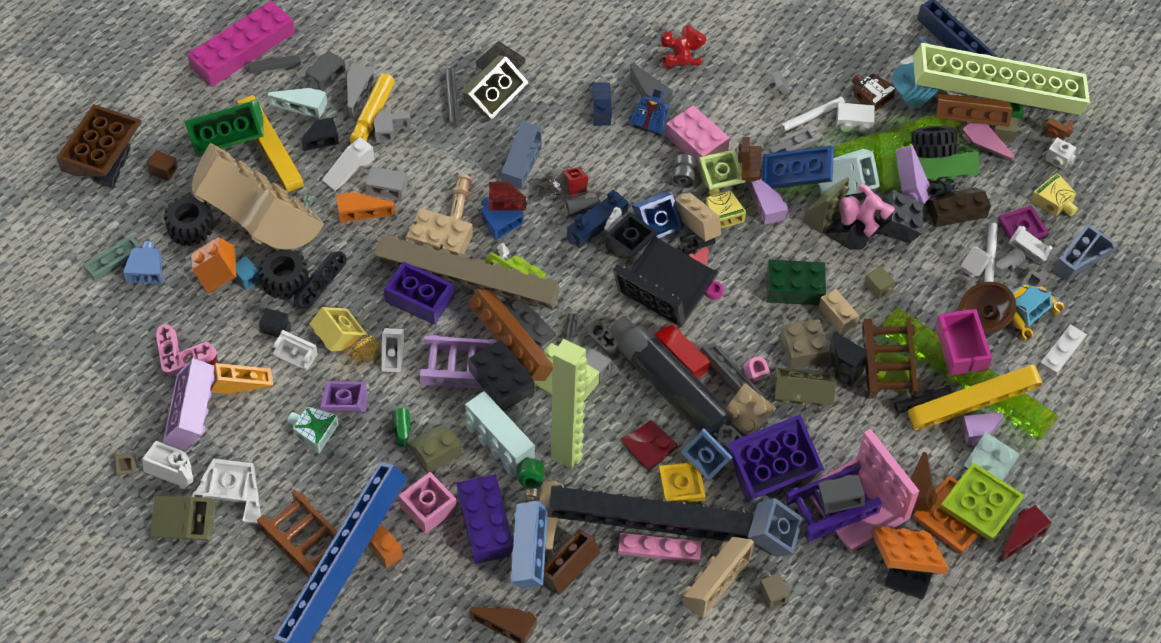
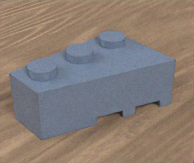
(522, 155)

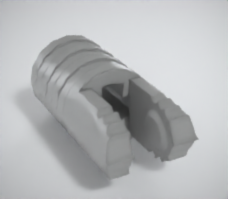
(1009, 262)

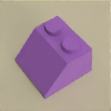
(345, 397)

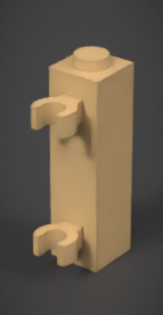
(543, 497)

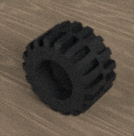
(935, 141)
(192, 231)
(278, 261)

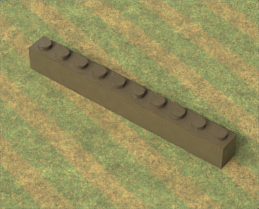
(469, 272)

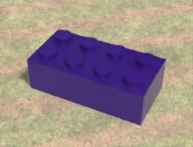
(485, 519)

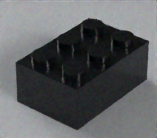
(501, 375)

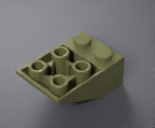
(826, 207)
(183, 518)

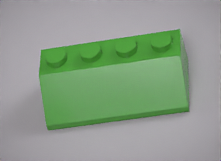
(962, 163)

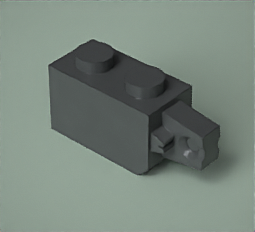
(324, 72)

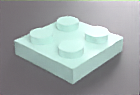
(993, 456)

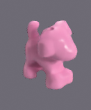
(852, 210)

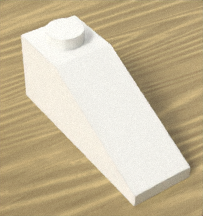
(351, 161)

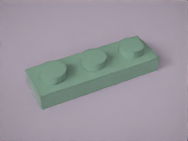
(111, 258)

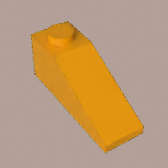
(238, 378)

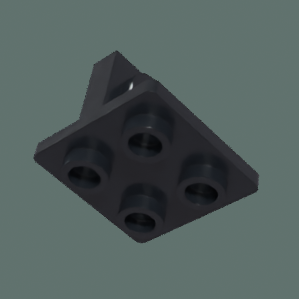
(908, 582)

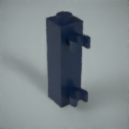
(594, 221)

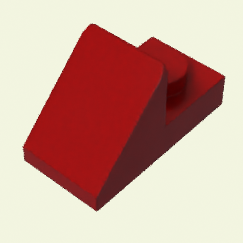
(576, 180)

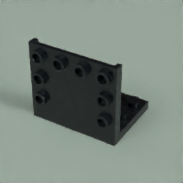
(665, 281)

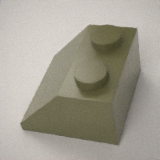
(436, 448)

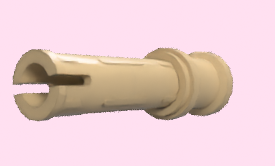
(460, 193)

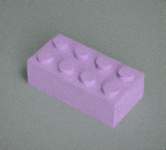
(189, 404)

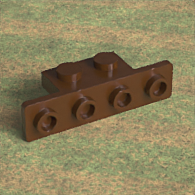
(751, 160)

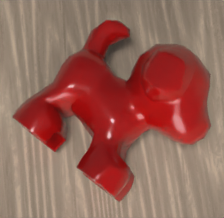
(690, 40)

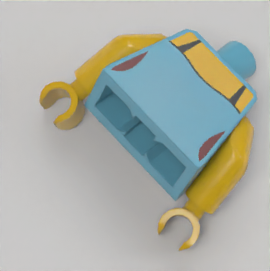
(1030, 305)

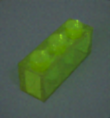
(886, 160)

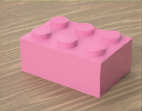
(696, 134)

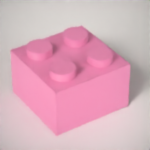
(427, 502)

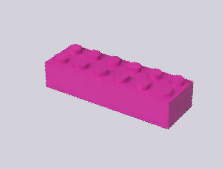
(241, 43)

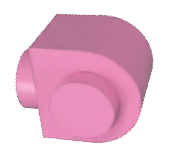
(756, 368)

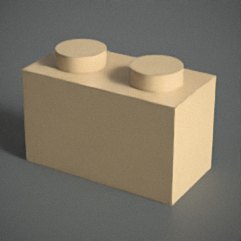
(838, 312)

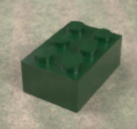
(795, 282)

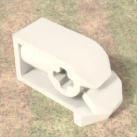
(168, 464)

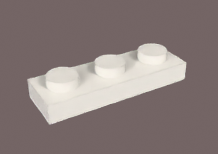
(1063, 349)

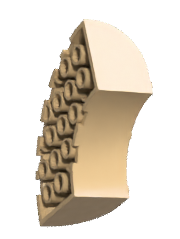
(253, 201)

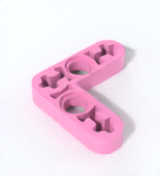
(177, 357)

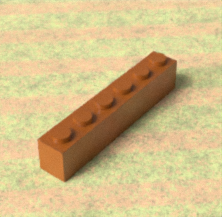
(507, 328)

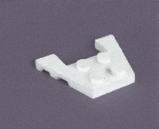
(232, 482)

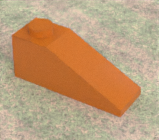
(359, 206)
(385, 547)

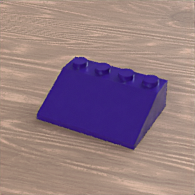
(774, 458)

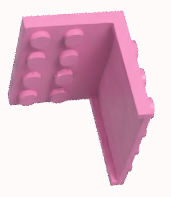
(879, 478)

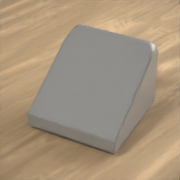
(1034, 279)

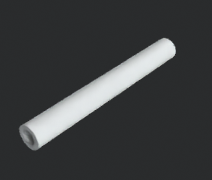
(811, 114)
(991, 250)

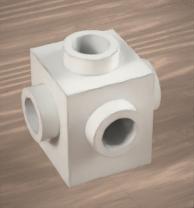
(1061, 154)

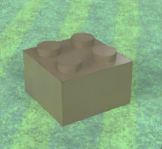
(804, 344)

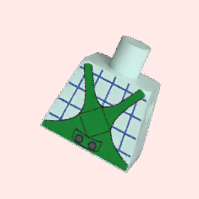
(313, 427)

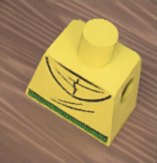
(1055, 196)
(726, 207)

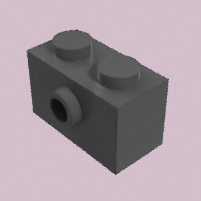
(841, 494)

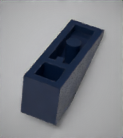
(602, 104)

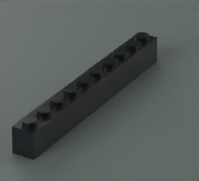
(648, 514)

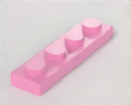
(659, 547)

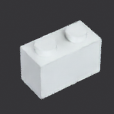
(855, 117)

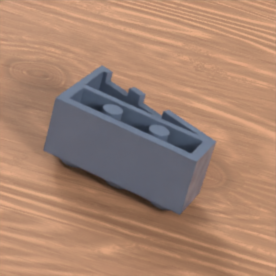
(1085, 250)

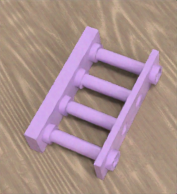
(450, 377)

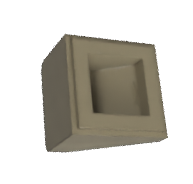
(125, 463)

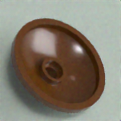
(988, 298)

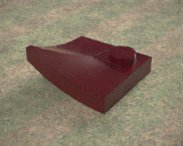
(649, 445)

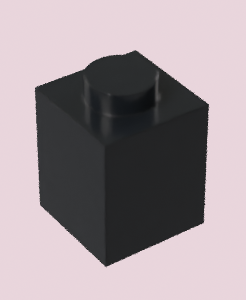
(274, 322)

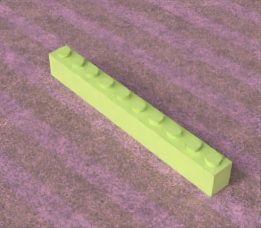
(568, 403)

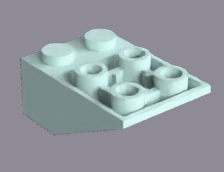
(858, 167)

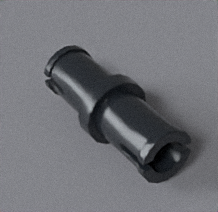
(941, 188)

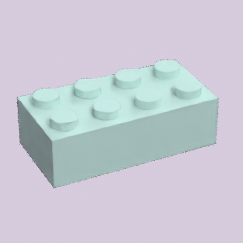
(498, 433)

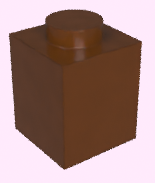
(162, 165)

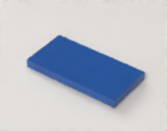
(798, 167)

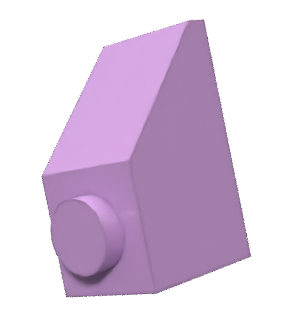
(976, 425)

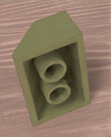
(495, 86)
(804, 386)

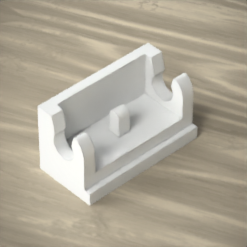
(1030, 245)
(295, 350)

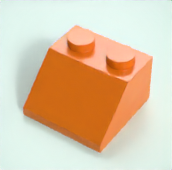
(214, 264)

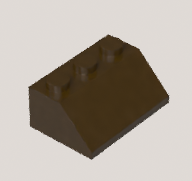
(958, 207)

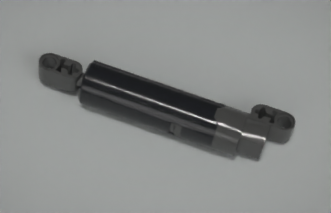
(667, 375)

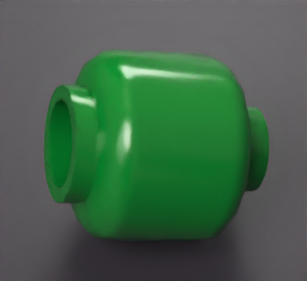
(531, 473)

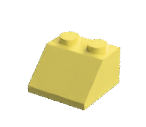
(336, 328)

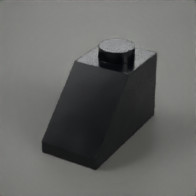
(320, 134)

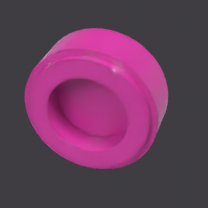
(715, 291)

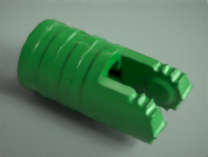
(401, 425)

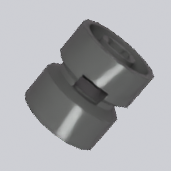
(684, 171)

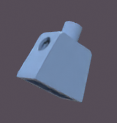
(144, 265)

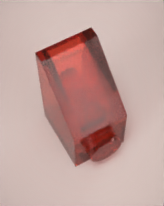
(505, 197)

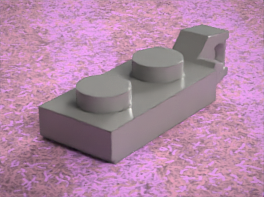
(798, 140)

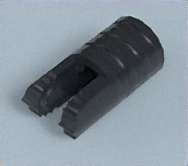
(698, 242)

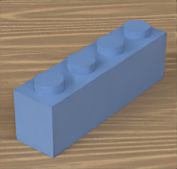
(529, 544)

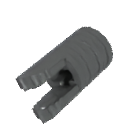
(581, 205)

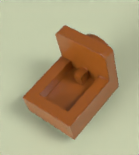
(1055, 129)

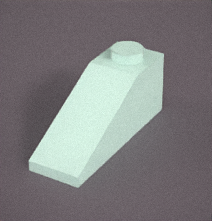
(302, 101)

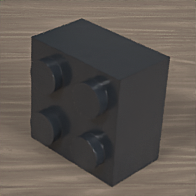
(906, 220)

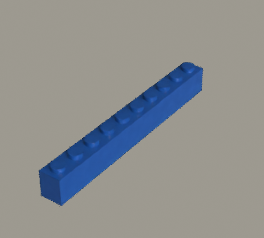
(342, 555)

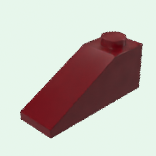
(1029, 526)

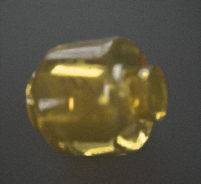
(365, 348)

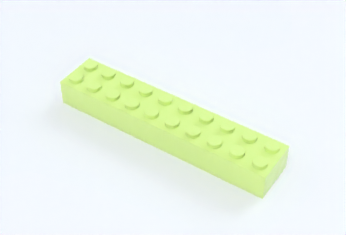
(1000, 79)

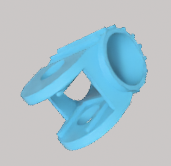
(913, 94)

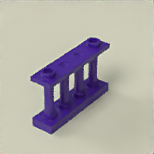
(832, 521)

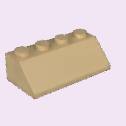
(718, 575)

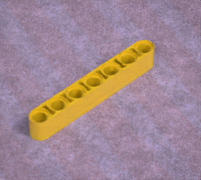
(277, 155)
(975, 397)

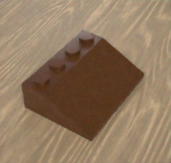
(97, 142)

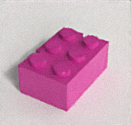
(963, 342)

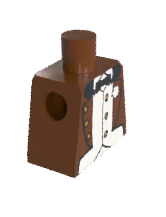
(873, 90)

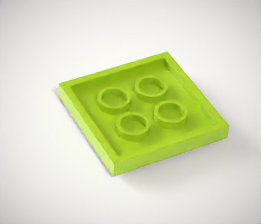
(982, 501)

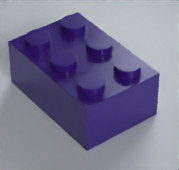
(419, 293)

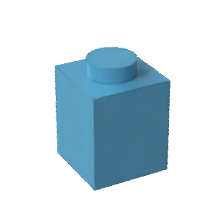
(247, 273)

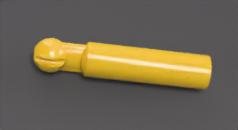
(372, 107)

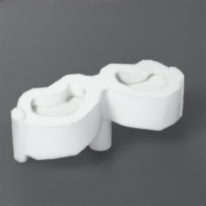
(503, 251)

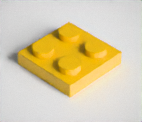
(681, 483)

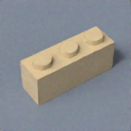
(698, 216)

